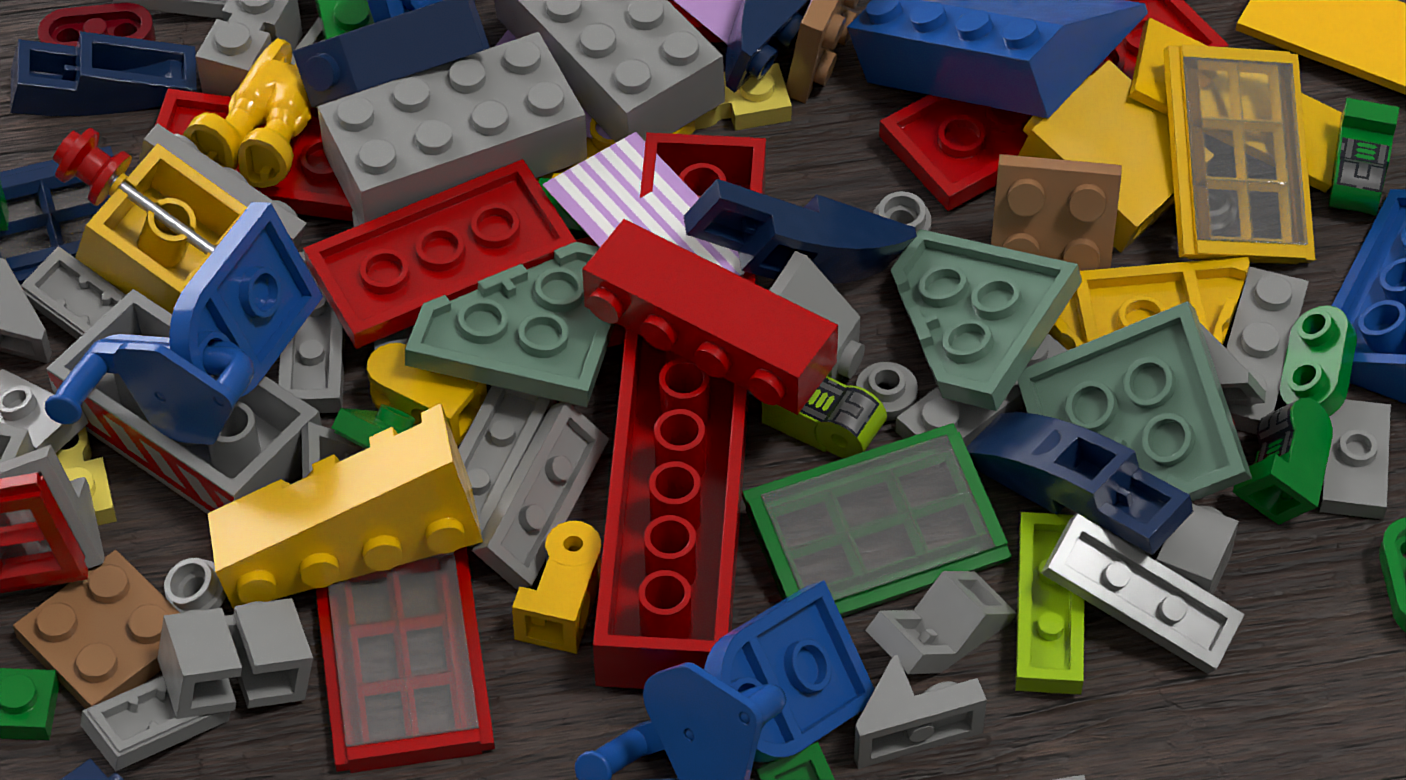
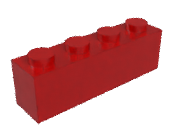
(710, 316)

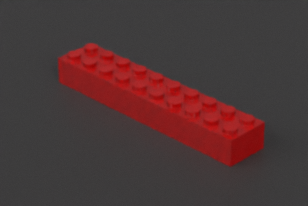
(674, 472)

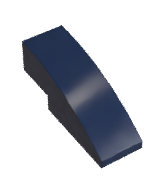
(98, 75)

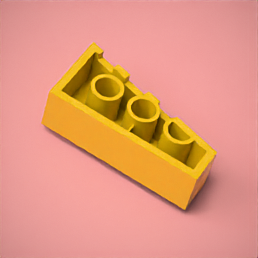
(348, 516)

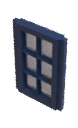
(43, 215)

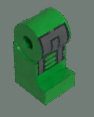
(1362, 155)
(1289, 462)

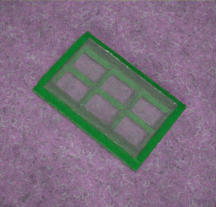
(878, 521)

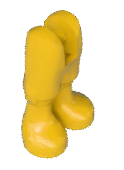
(268, 96)

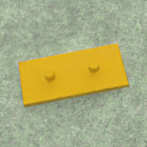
(1349, 35)
(1149, 88)

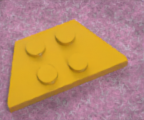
(1126, 295)

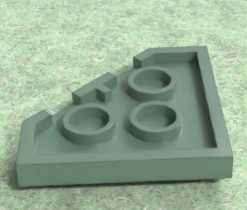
(980, 311)
(518, 331)
(1152, 393)

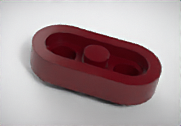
(114, 19)

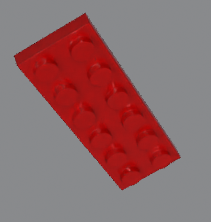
(959, 143)

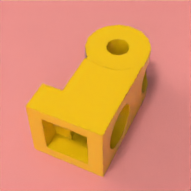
(419, 390)
(567, 590)

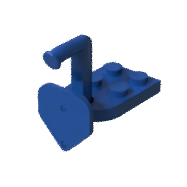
(220, 340)
(757, 699)

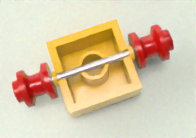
(153, 225)

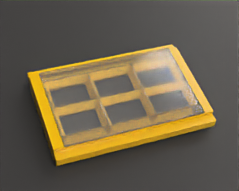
(1238, 154)

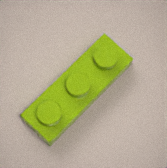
(1047, 614)

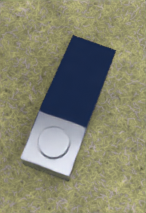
(390, 50)

